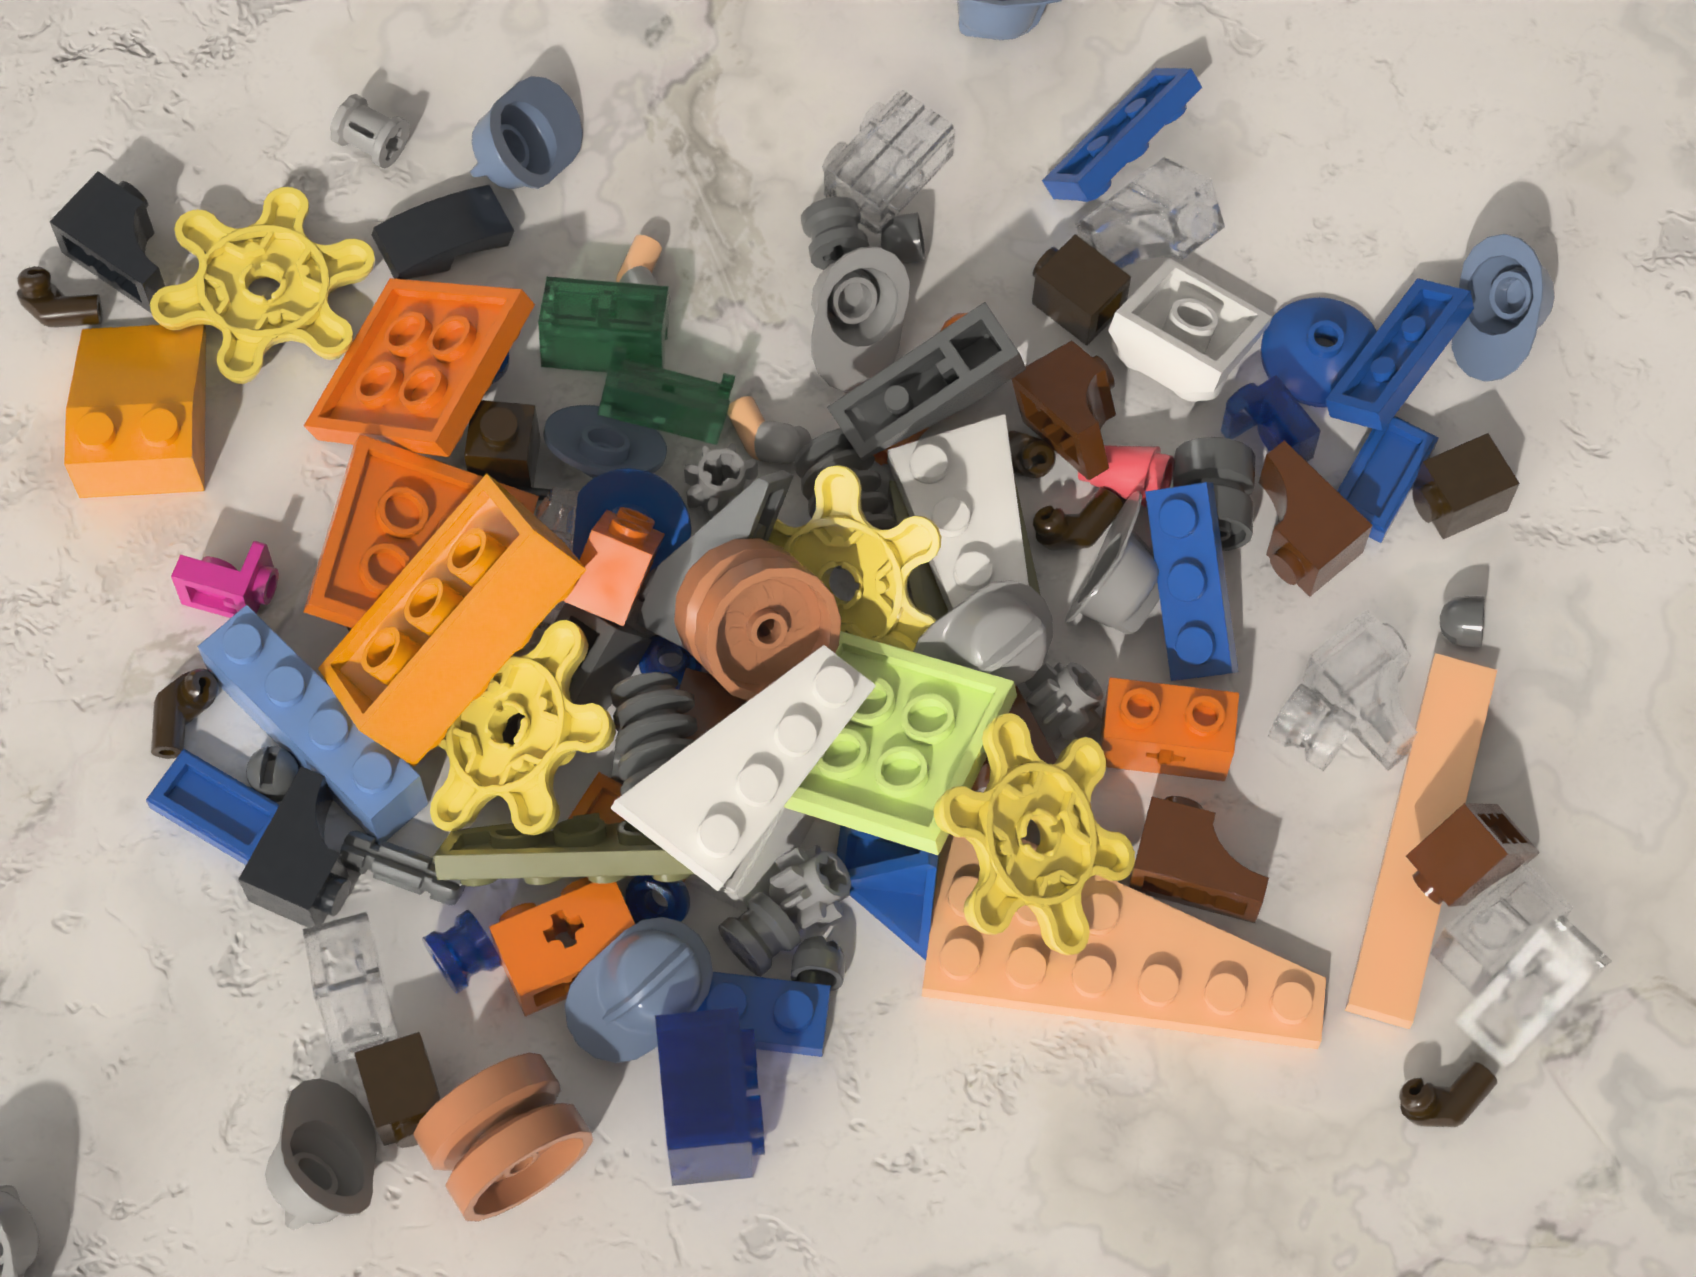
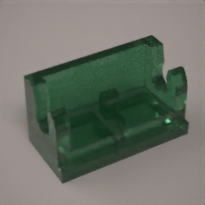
(588, 317)
(665, 399)

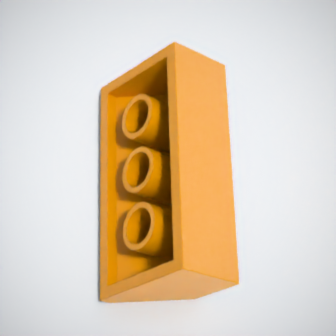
(450, 621)

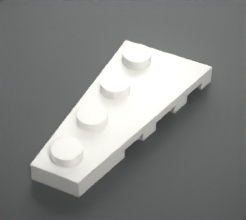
(970, 494)
(737, 777)

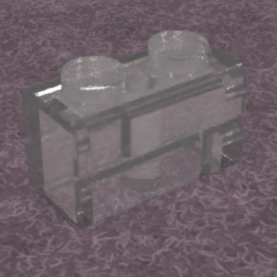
(889, 158)

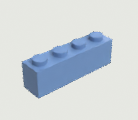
(311, 724)

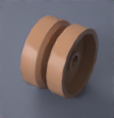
(753, 614)
(503, 1136)

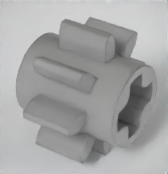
(714, 468)
(1064, 700)
(810, 886)

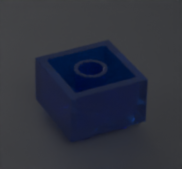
(704, 1084)

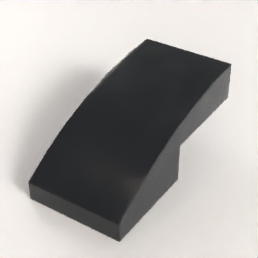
(435, 232)

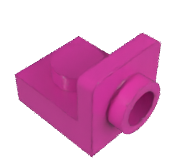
(221, 588)

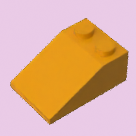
(137, 411)

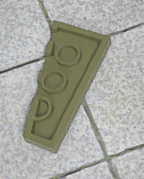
(573, 849)

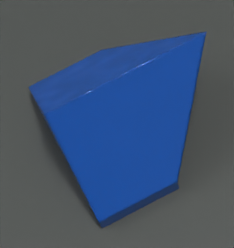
(891, 884)

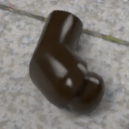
(51, 306)
(1030, 455)
(1077, 531)
(177, 707)
(1446, 1106)

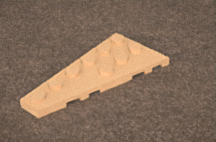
(1137, 969)

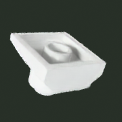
(1185, 331)

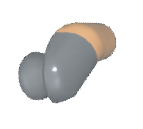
(640, 262)
(765, 439)

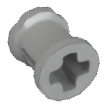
(369, 131)

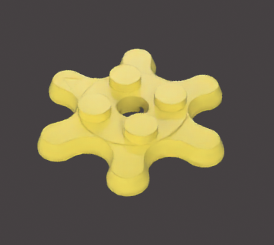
(267, 249)
(873, 556)
(546, 739)
(1070, 838)

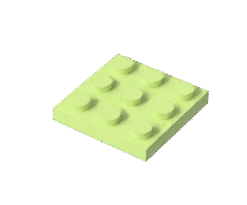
(903, 744)

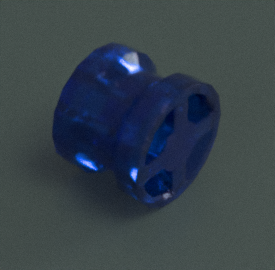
(462, 951)

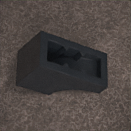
(108, 234)
(292, 865)

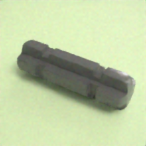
(398, 867)

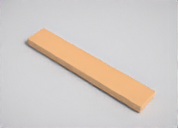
(1431, 790)

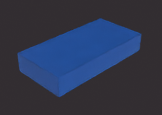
(1386, 473)
(212, 806)

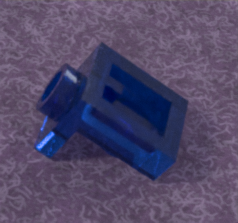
(1275, 413)

